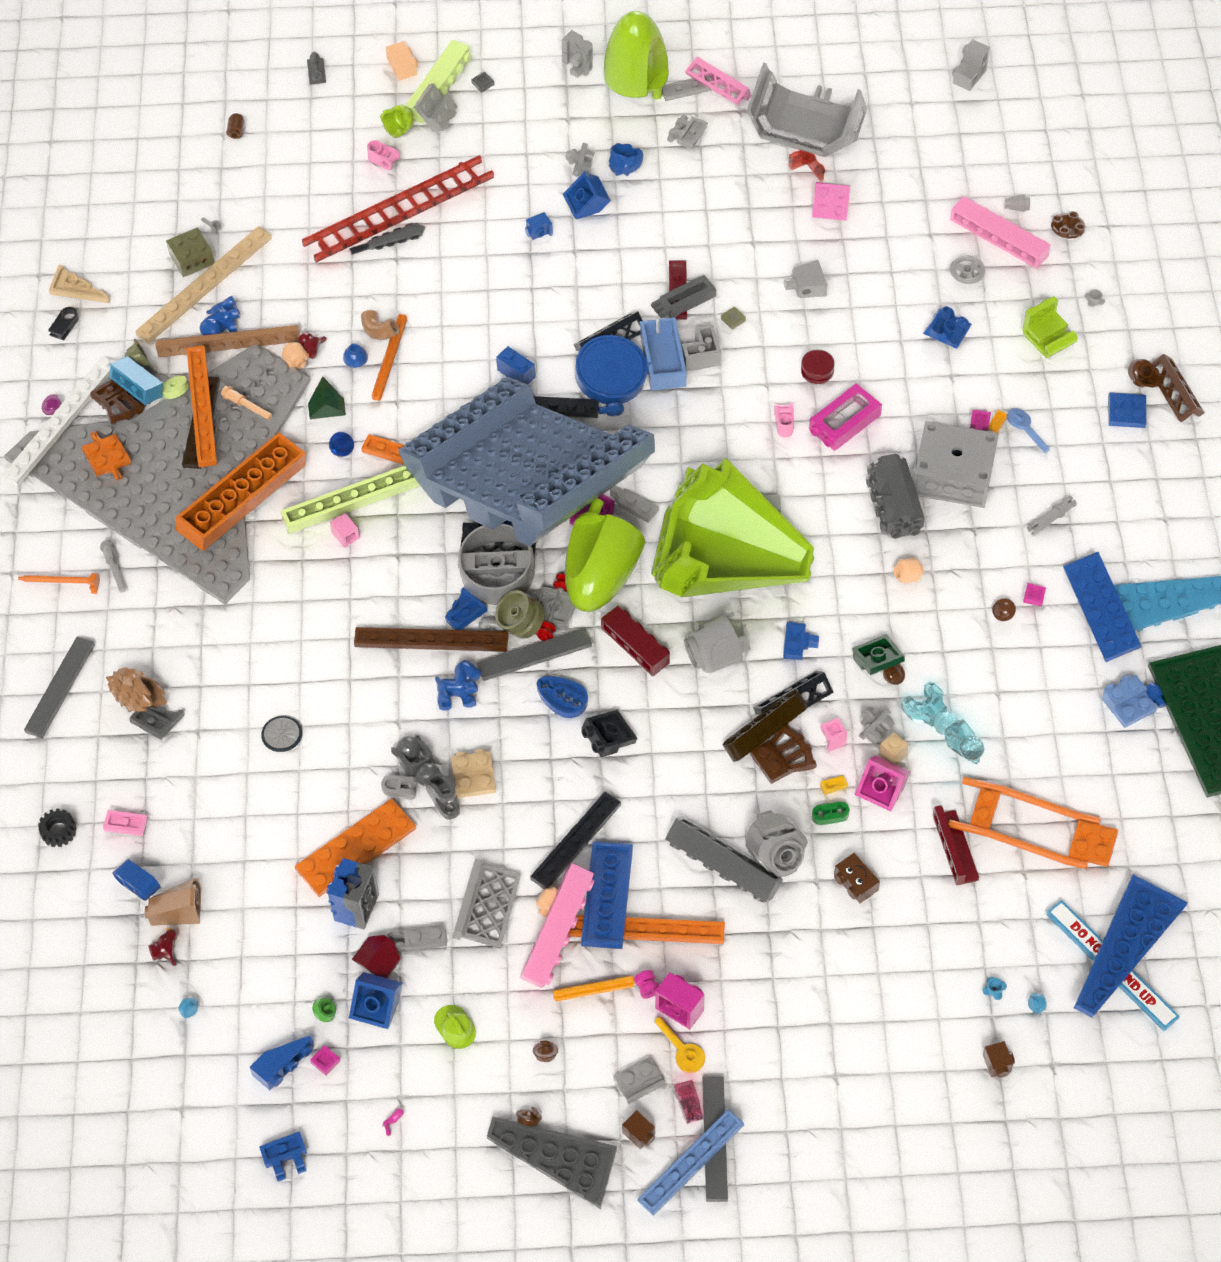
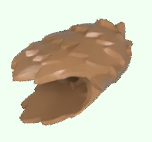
(135, 690)

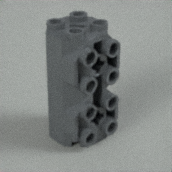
(895, 496)

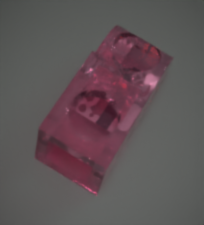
(688, 1101)

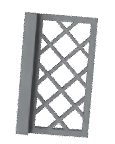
(470, 897)

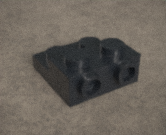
(608, 733)

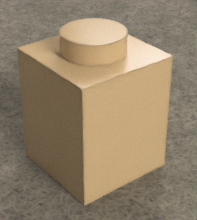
(893, 749)

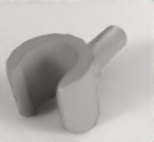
(213, 224)

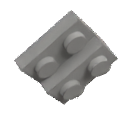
(435, 108)

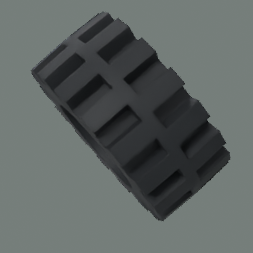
(53, 818)

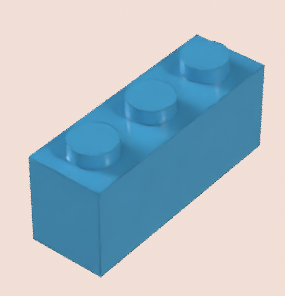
(136, 380)

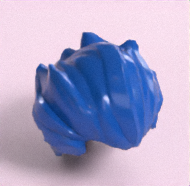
(625, 159)

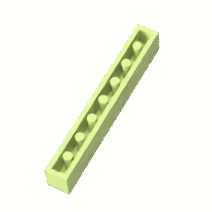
(348, 499)

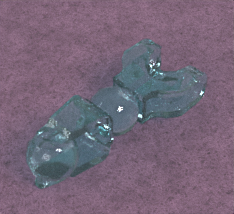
(934, 713)

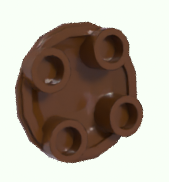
(1068, 225)

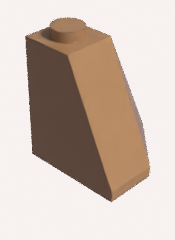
(176, 905)

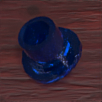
(341, 444)

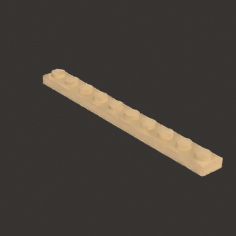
(203, 285)

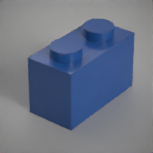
(515, 366)

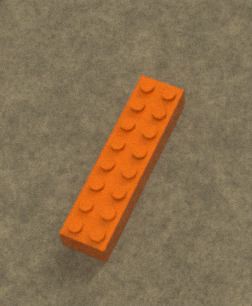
(240, 491)

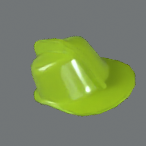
(455, 1026)

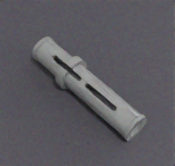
(1057, 511)

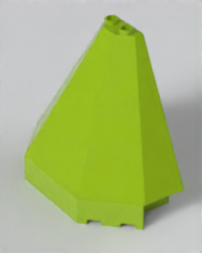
(726, 537)

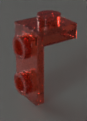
(801, 158)

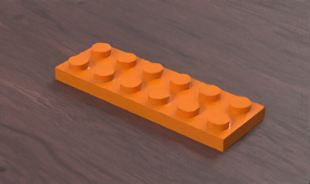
(358, 843)

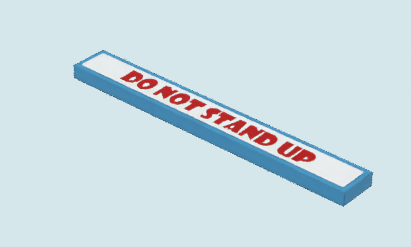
(1133, 984)

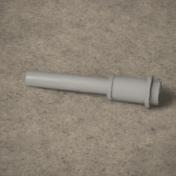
(107, 548)

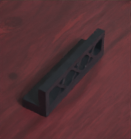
(613, 328)
(802, 686)

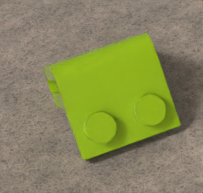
(1047, 328)

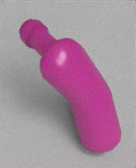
(392, 1119)

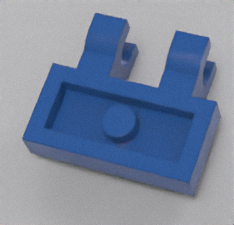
(283, 1150)

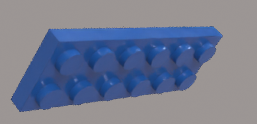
(1102, 607)
(608, 896)

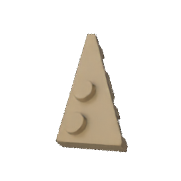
(70, 285)

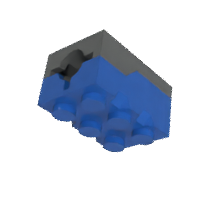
(353, 893)

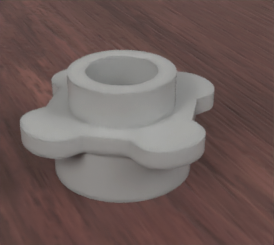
(1094, 298)

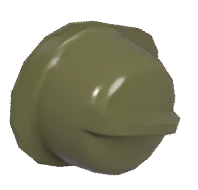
(138, 355)

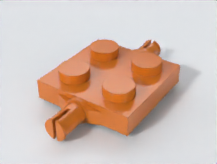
(106, 455)

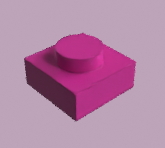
(1034, 594)
(325, 1060)

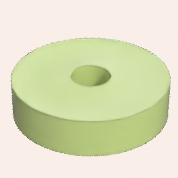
(175, 387)

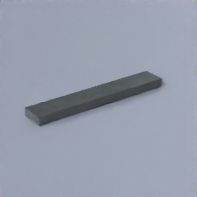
(534, 654)
(59, 687)
(717, 1166)

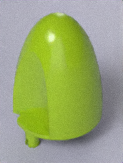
(636, 57)
(600, 558)

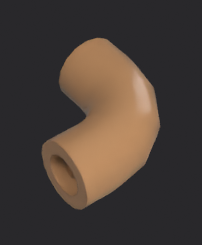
(378, 330)

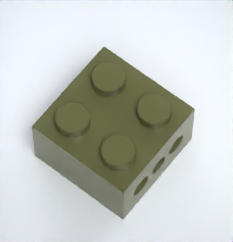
(190, 252)

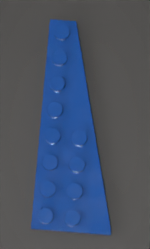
(1135, 927)

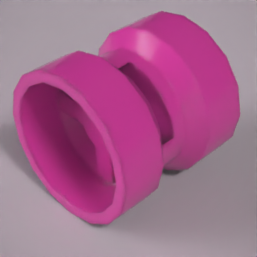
(647, 984)

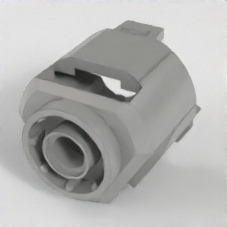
(715, 645)
(780, 853)

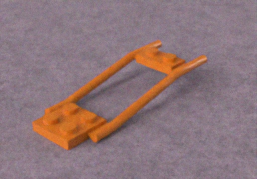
(1090, 843)

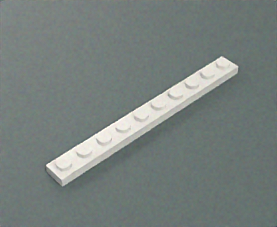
(57, 423)

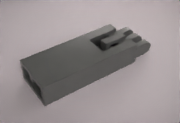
(688, 297)

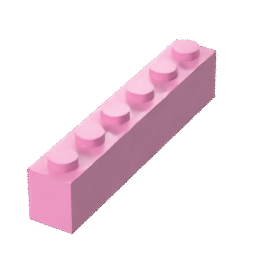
(1000, 232)
(557, 925)

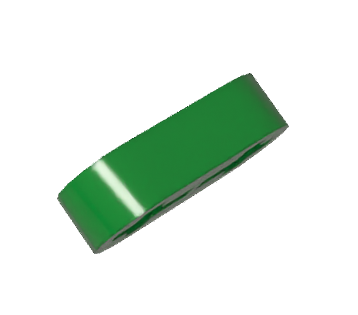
(830, 813)

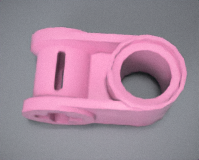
(381, 154)
(784, 419)

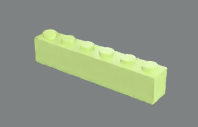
(443, 73)

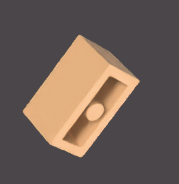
(401, 60)

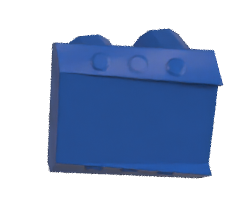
(947, 327)

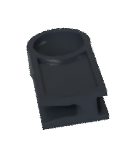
(62, 327)

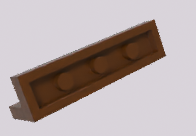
(1182, 387)

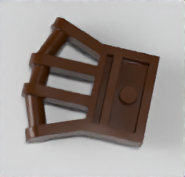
(112, 394)
(772, 761)

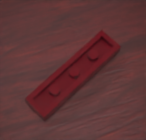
(677, 278)

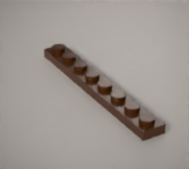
(431, 639)

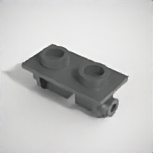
(316, 69)

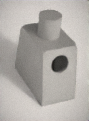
(807, 280)

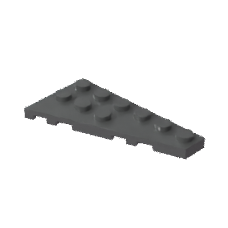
(567, 1159)

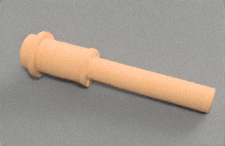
(239, 399)

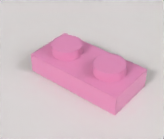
(125, 823)

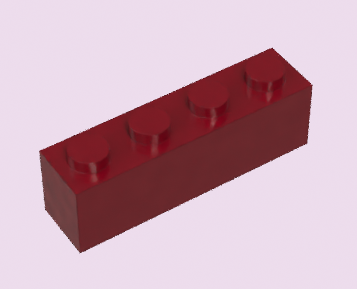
(635, 640)

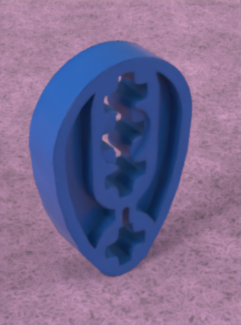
(557, 704)

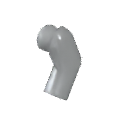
(489, 622)

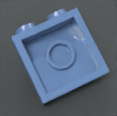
(1128, 700)

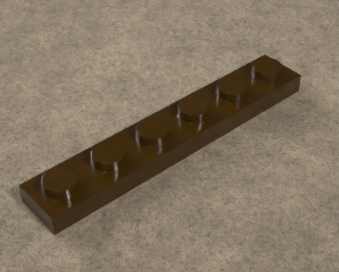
(190, 454)

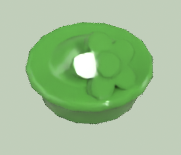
(324, 1009)

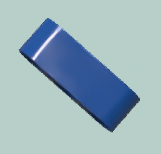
(136, 880)

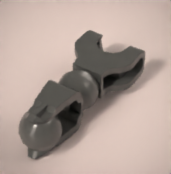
(427, 773)

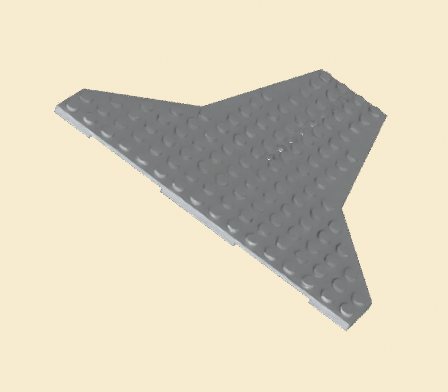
(157, 486)

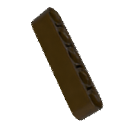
(765, 725)

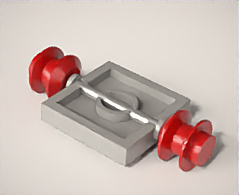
(556, 606)

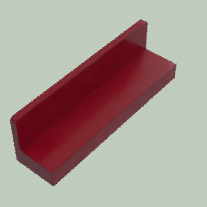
(955, 847)

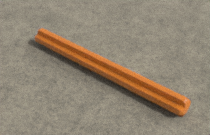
(388, 360)

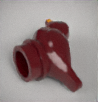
(311, 343)
(164, 947)

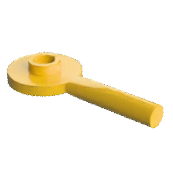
(689, 1057)

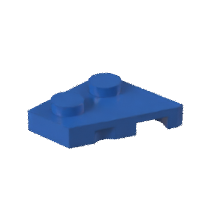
(465, 610)

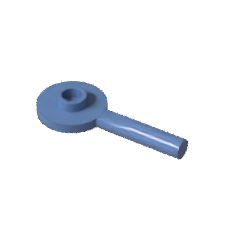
(1021, 420)

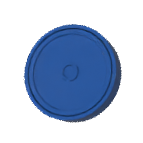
(610, 369)

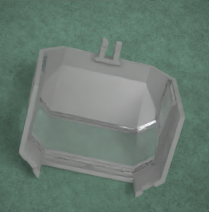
(802, 119)

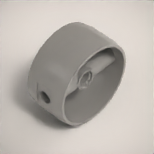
(482, 563)

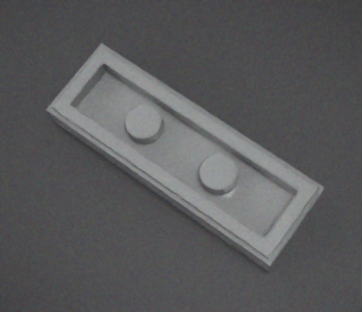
(684, 88)

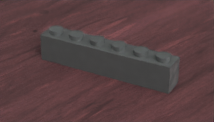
(723, 859)

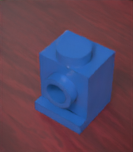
(538, 226)

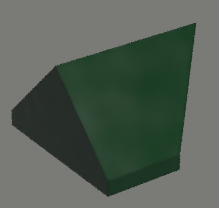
(326, 402)

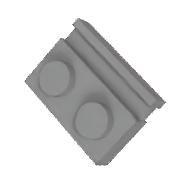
(639, 1080)

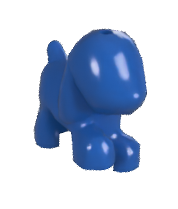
(220, 318)
(461, 686)

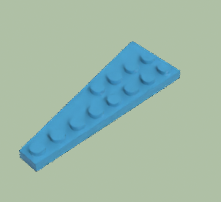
(1168, 600)

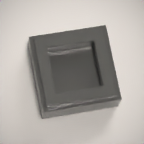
(482, 81)

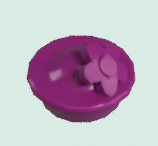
(50, 404)

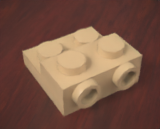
(473, 773)

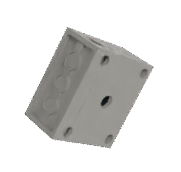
(955, 464)

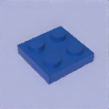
(1127, 410)

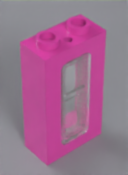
(845, 417)

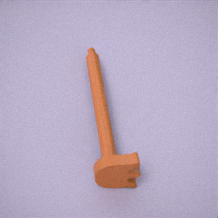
(93, 580)

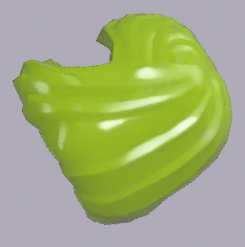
(397, 120)

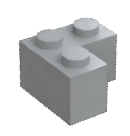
(972, 65)
(704, 351)

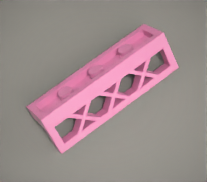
(719, 78)

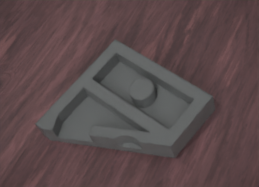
(156, 720)

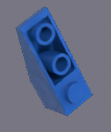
(276, 1063)

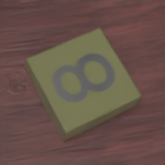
(733, 318)

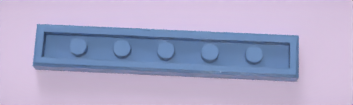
(690, 1162)

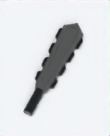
(399, 235)

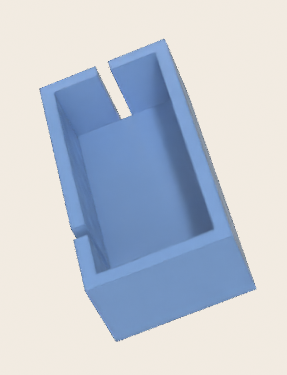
(663, 354)

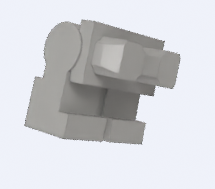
(578, 53)

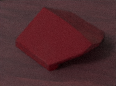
(378, 956)

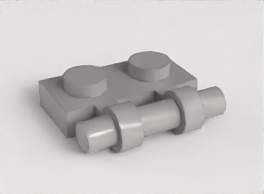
(692, 131)

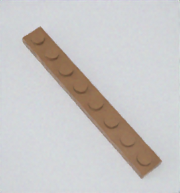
(228, 341)

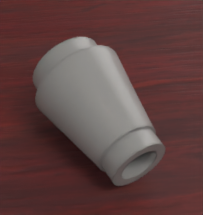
(1018, 203)

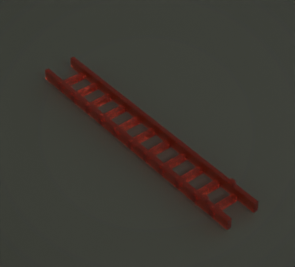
(393, 201)

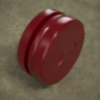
(817, 366)

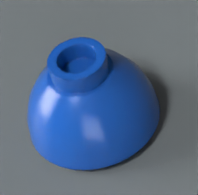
(355, 356)

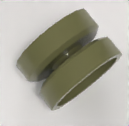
(519, 614)

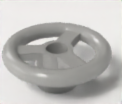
(967, 271)

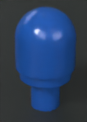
(612, 409)
(1155, 694)

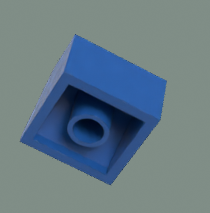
(586, 196)
(375, 1000)

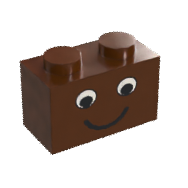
(856, 878)

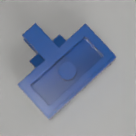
(798, 640)

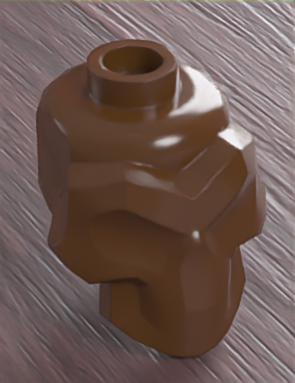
(1144, 373)

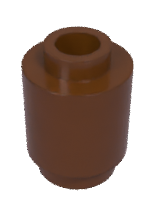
(235, 126)

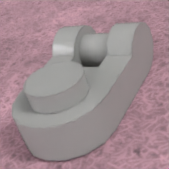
(392, 785)

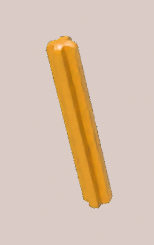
(593, 988)

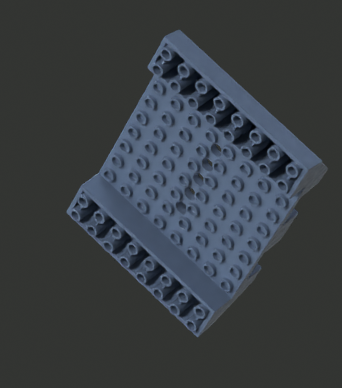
(521, 461)

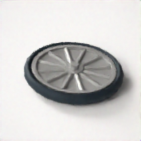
(281, 733)

